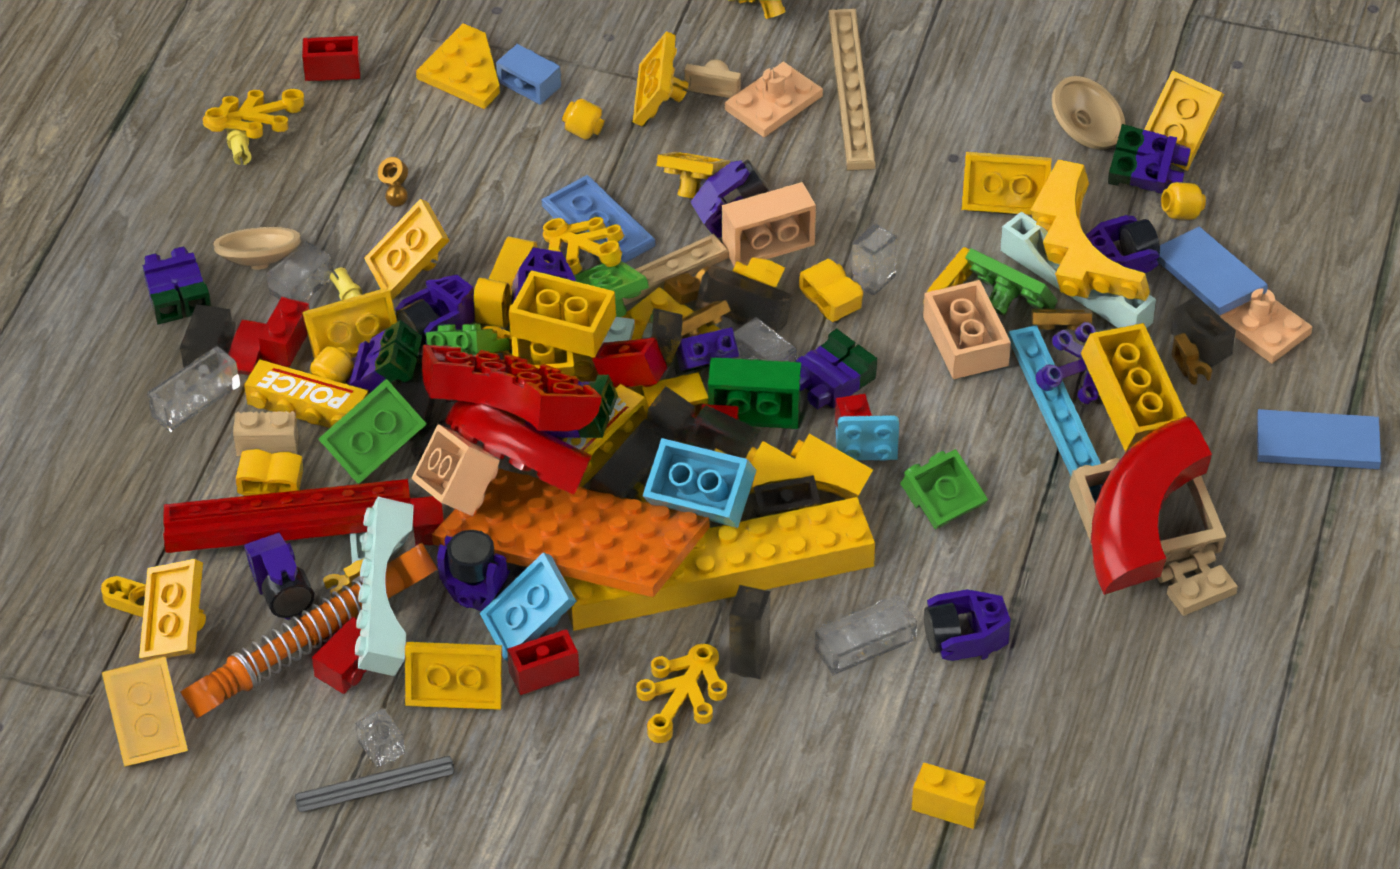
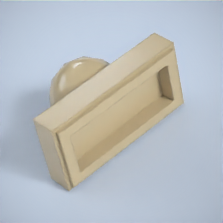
(713, 79)

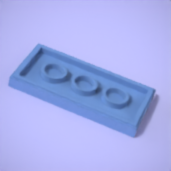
(587, 200)
(1209, 270)
(1318, 439)

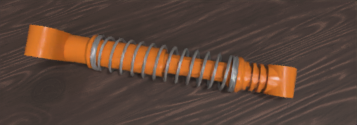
(312, 628)

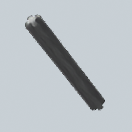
(374, 783)

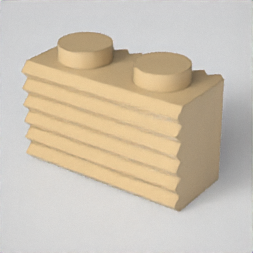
(266, 431)

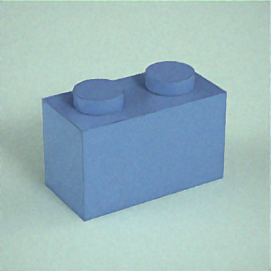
(528, 74)

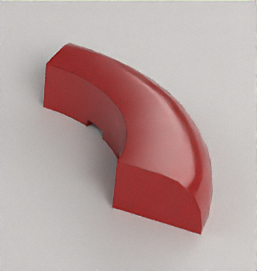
(536, 394)
(525, 445)
(1129, 503)

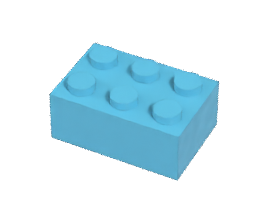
(700, 482)

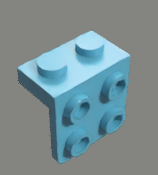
(868, 437)

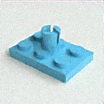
(528, 605)

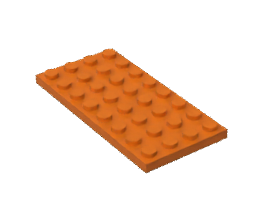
(586, 533)

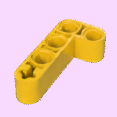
(494, 294)

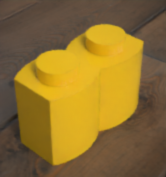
(831, 290)
(268, 473)

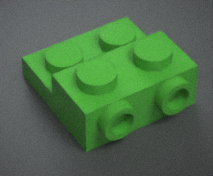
(470, 338)
(943, 488)

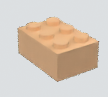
(769, 224)
(966, 329)
(455, 470)

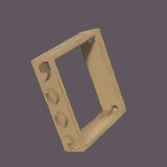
(1176, 548)

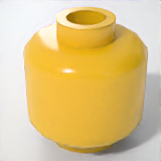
(583, 119)
(1183, 201)
(333, 364)

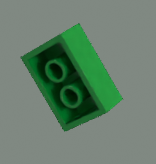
(761, 389)

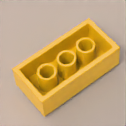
(1131, 382)

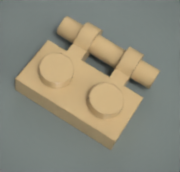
(1201, 589)

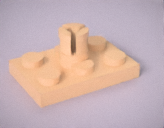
(773, 99)
(1267, 325)

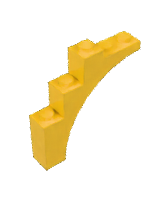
(1081, 264)
(831, 468)

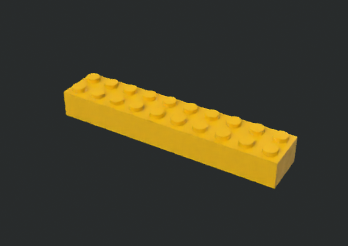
(756, 554)

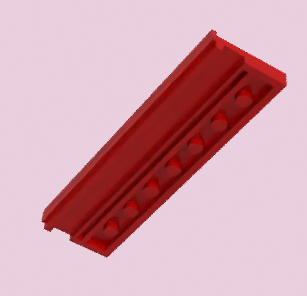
(290, 513)

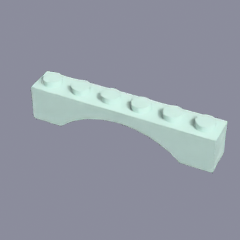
(1024, 243)
(381, 636)

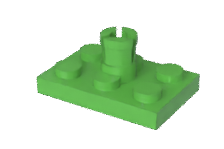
(619, 278)
(1009, 284)
(372, 431)

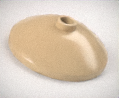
(1087, 112)
(257, 246)

